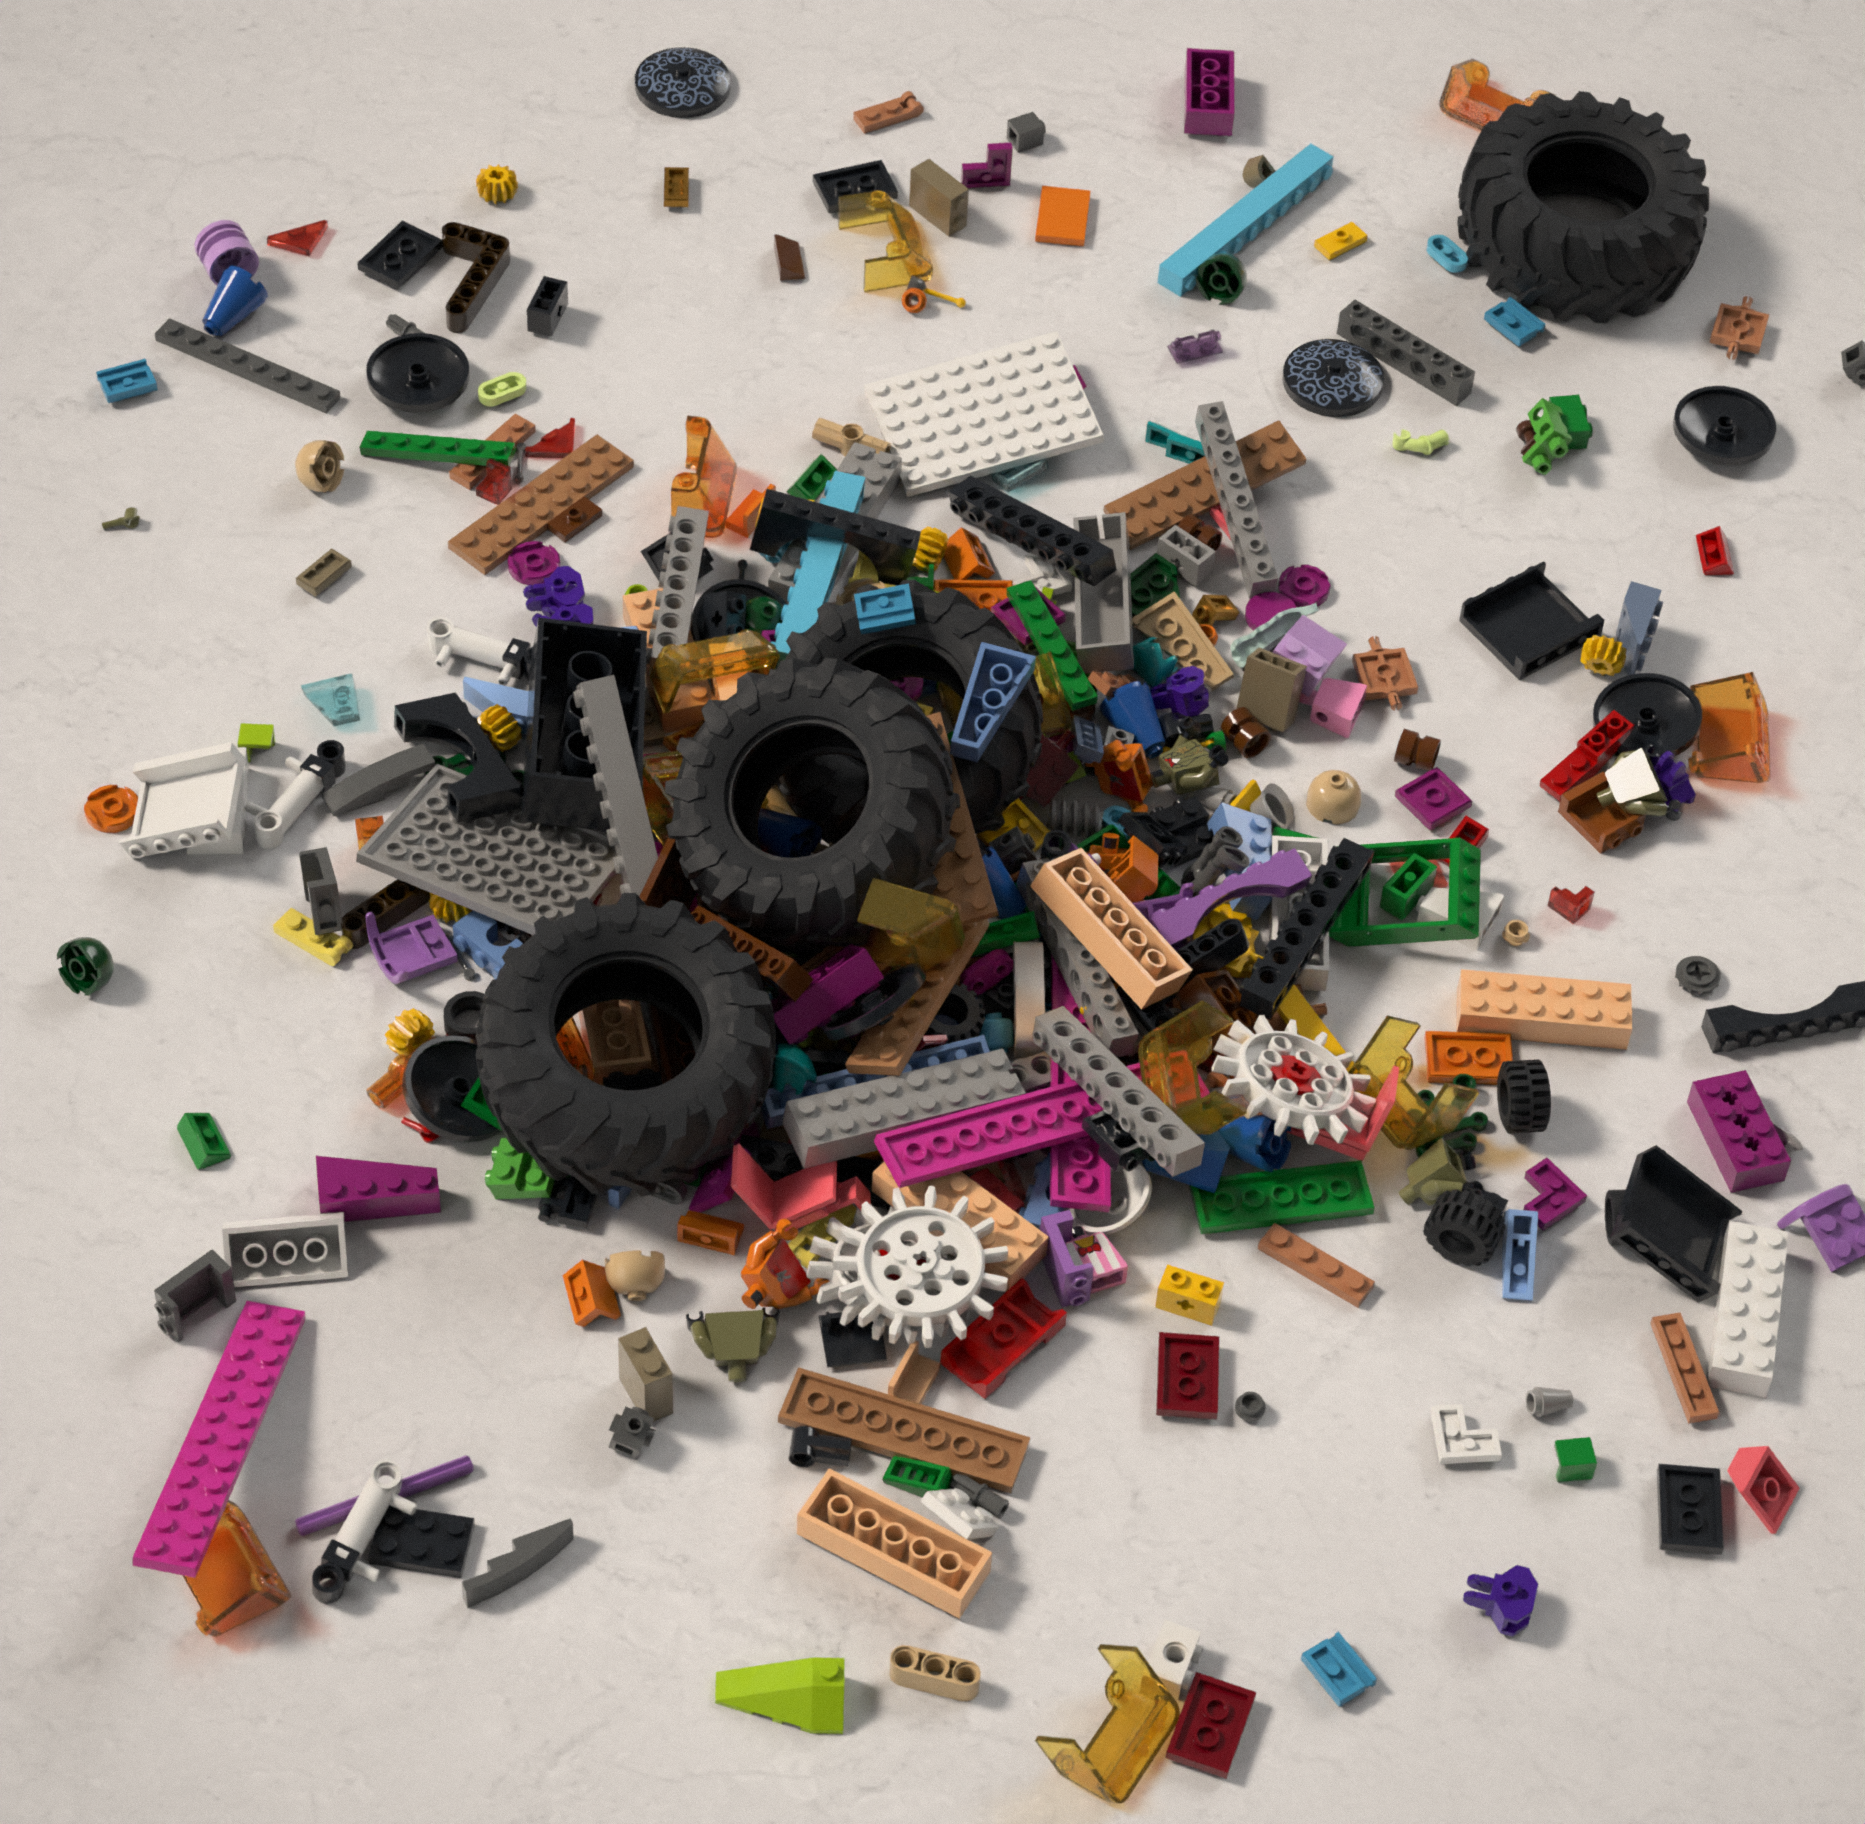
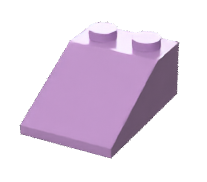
(1312, 647)

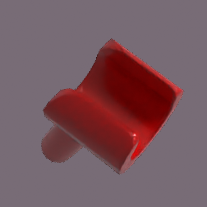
(426, 1134)

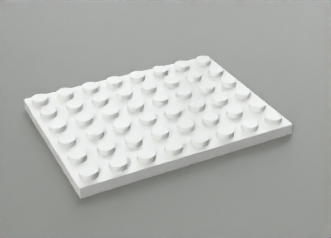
(983, 413)

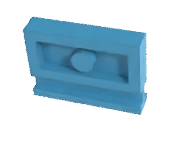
(1514, 321)
(126, 380)
(884, 609)
(1338, 1669)

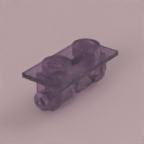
(1189, 348)

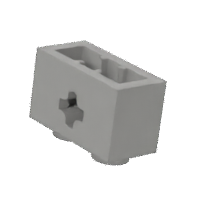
(1190, 556)

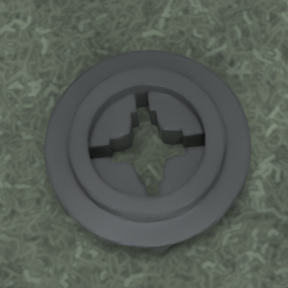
(1705, 968)

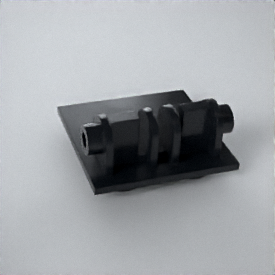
(850, 1342)

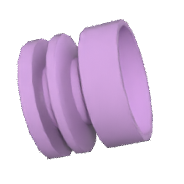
(223, 246)

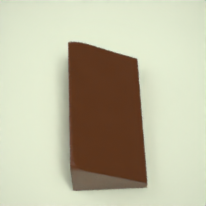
(788, 258)

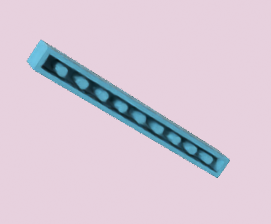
(1247, 217)
(819, 564)

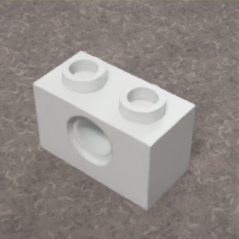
(1180, 1644)

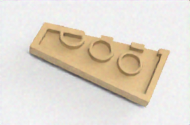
(1183, 637)

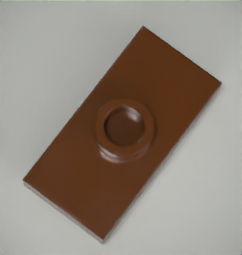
(574, 519)

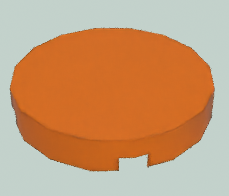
(111, 808)

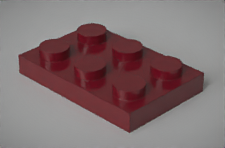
(1187, 1375)
(1211, 1725)

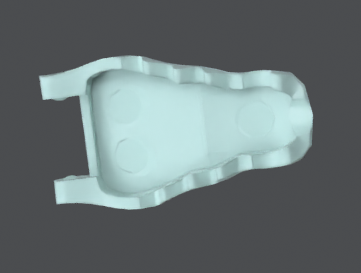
(1268, 632)

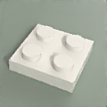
(960, 1514)

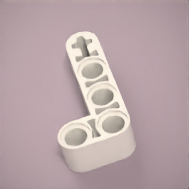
(1028, 995)

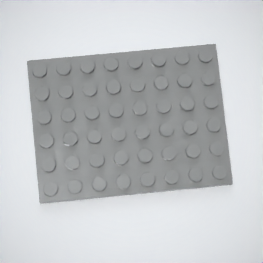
(489, 862)

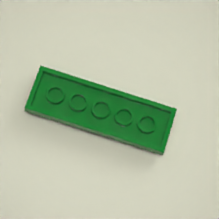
(1284, 1197)

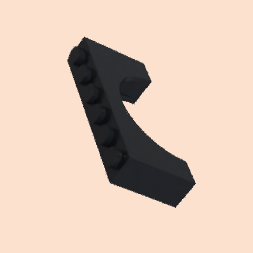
(791, 517)
(447, 721)

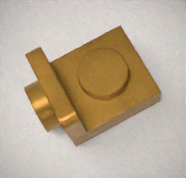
(1214, 608)

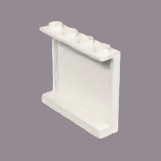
(185, 800)

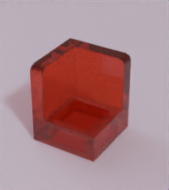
(496, 483)
(1569, 905)

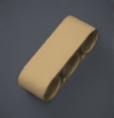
(925, 1661)

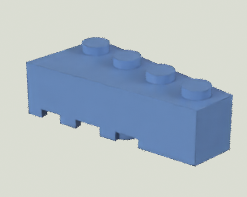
(991, 692)
(1256, 845)

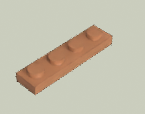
(513, 430)
(1316, 1265)
(1684, 1368)

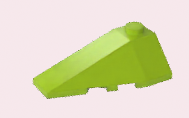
(793, 1692)

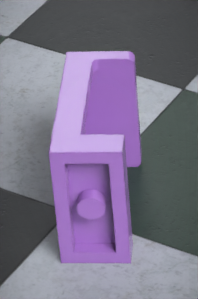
(1069, 1281)

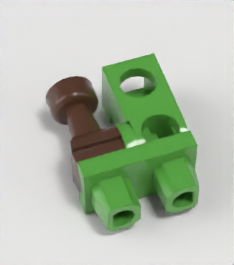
(1544, 436)

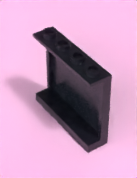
(1528, 622)
(1674, 1222)

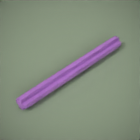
(410, 1486)

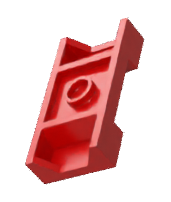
(1003, 1341)

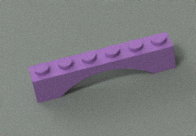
(1278, 878)

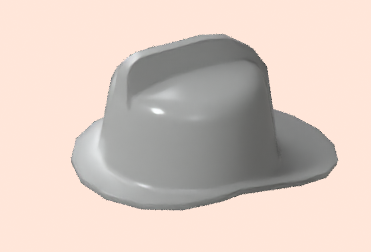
(1274, 805)

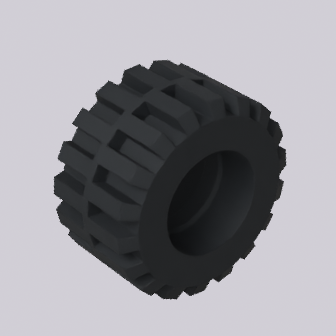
(965, 1010)
(1524, 1096)
(1464, 1227)

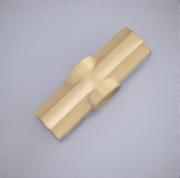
(845, 436)

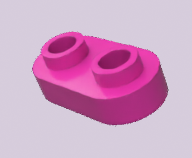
(986, 972)

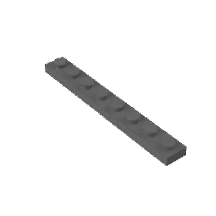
(247, 365)

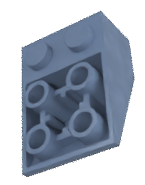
(1637, 623)

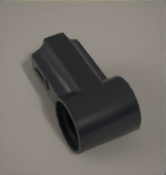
(1172, 727)
(810, 1447)

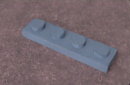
(1087, 740)

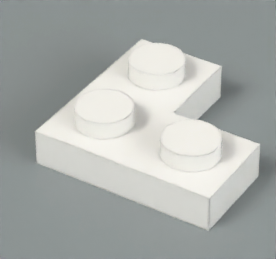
(1045, 575)
(1457, 1443)

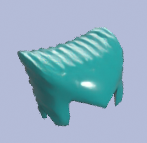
(1150, 662)
(792, 1067)

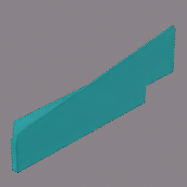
(1176, 444)

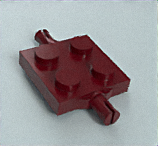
(1050, 770)

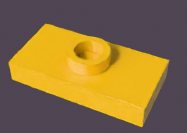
(1340, 240)

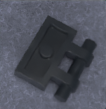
(574, 1208)

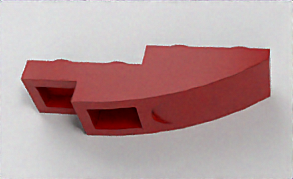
(1590, 755)

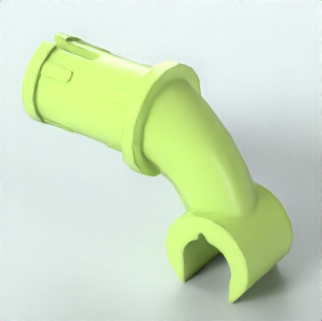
(1423, 444)

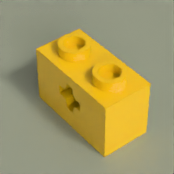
(1189, 1295)

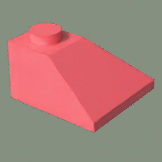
(1763, 1484)

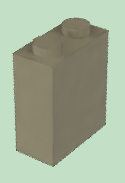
(938, 197)
(1272, 688)
(645, 1374)

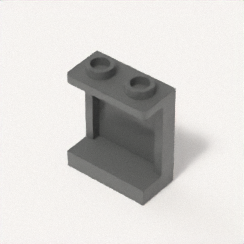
(321, 890)
(191, 1290)

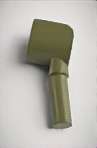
(130, 519)

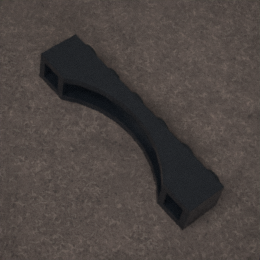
(1737, 1028)

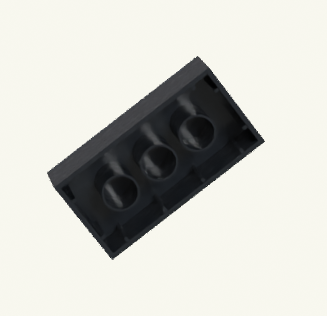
(556, 766)

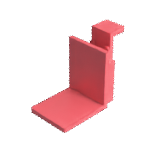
(1355, 1143)
(798, 1197)

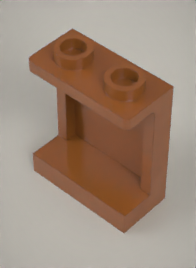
(1598, 825)

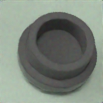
(1250, 1406)

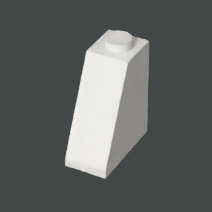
(1435, 908)

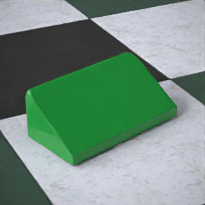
(813, 479)
(202, 1139)

